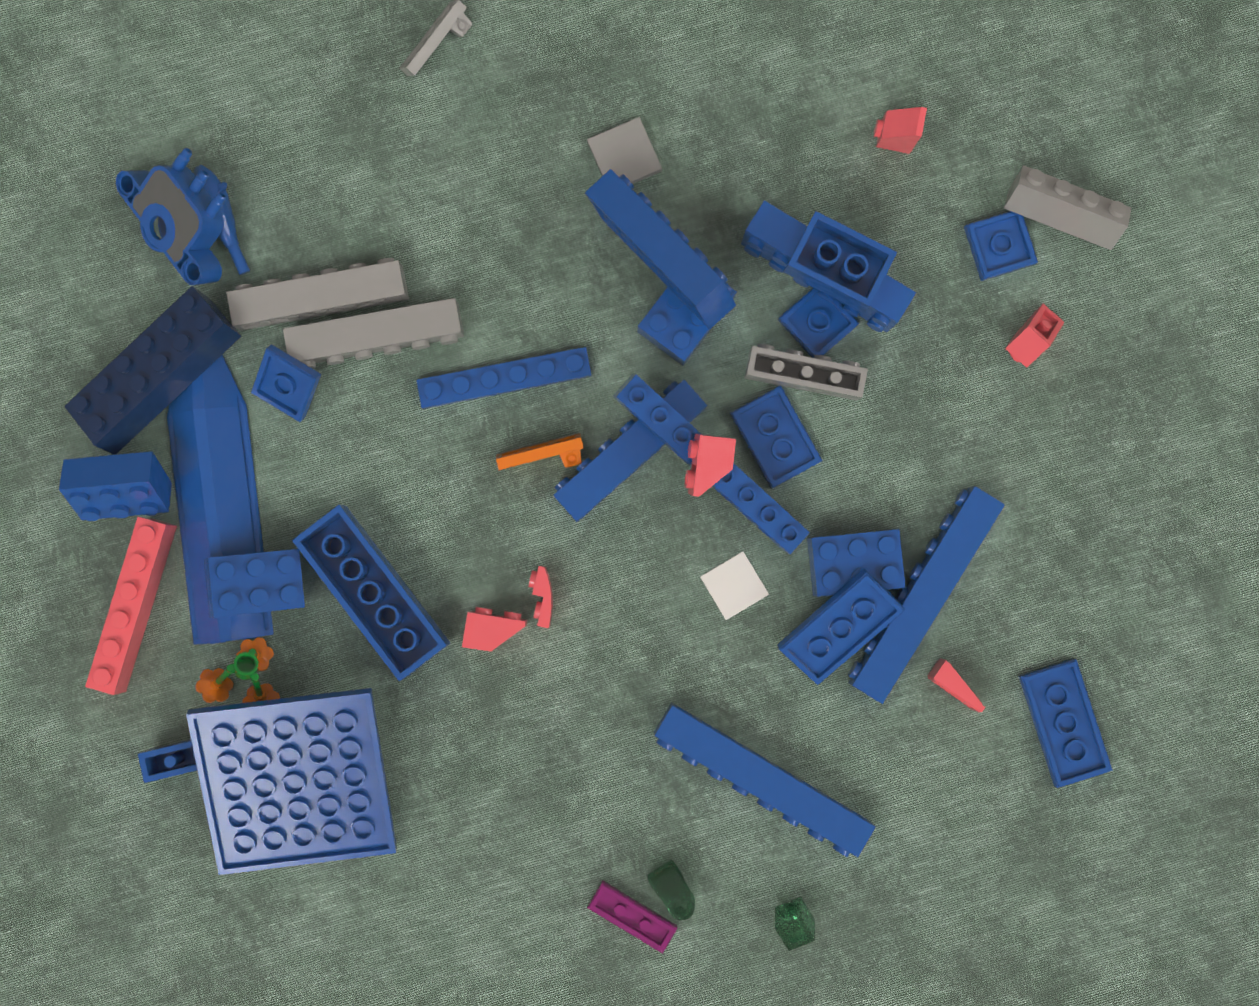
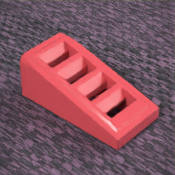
(948, 679)

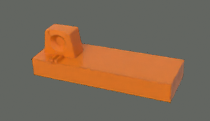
(566, 447)

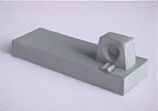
(451, 20)

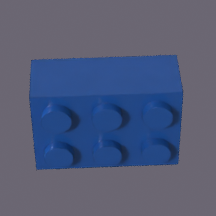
(840, 262)
(673, 327)
(115, 486)
(842, 557)
(254, 583)

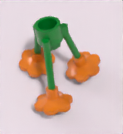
(251, 658)

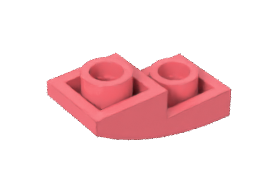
(542, 587)

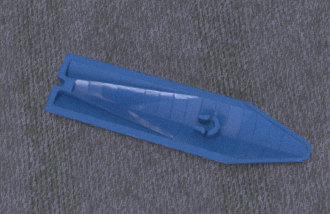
(215, 494)

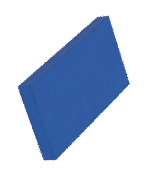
(841, 627)
(1065, 723)

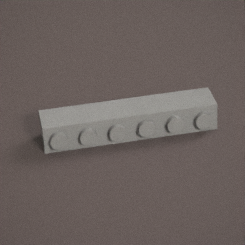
(317, 295)
(375, 333)

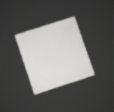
(734, 585)

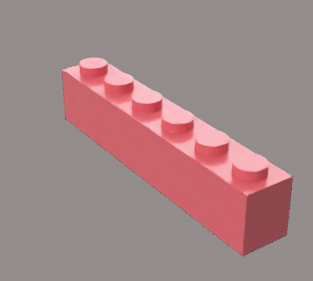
(131, 606)

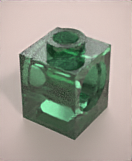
(794, 923)

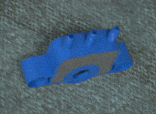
(185, 212)

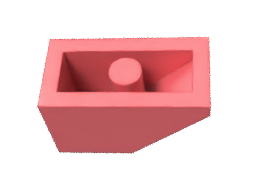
(900, 129)
(1034, 336)

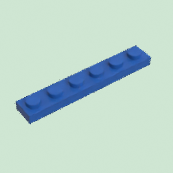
(504, 378)

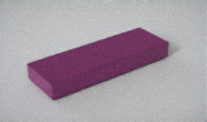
(632, 916)

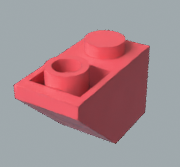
(711, 461)
(489, 631)

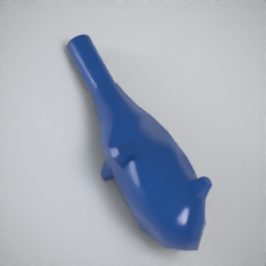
(228, 235)

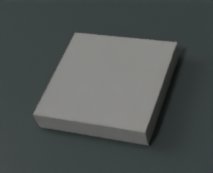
(625, 151)

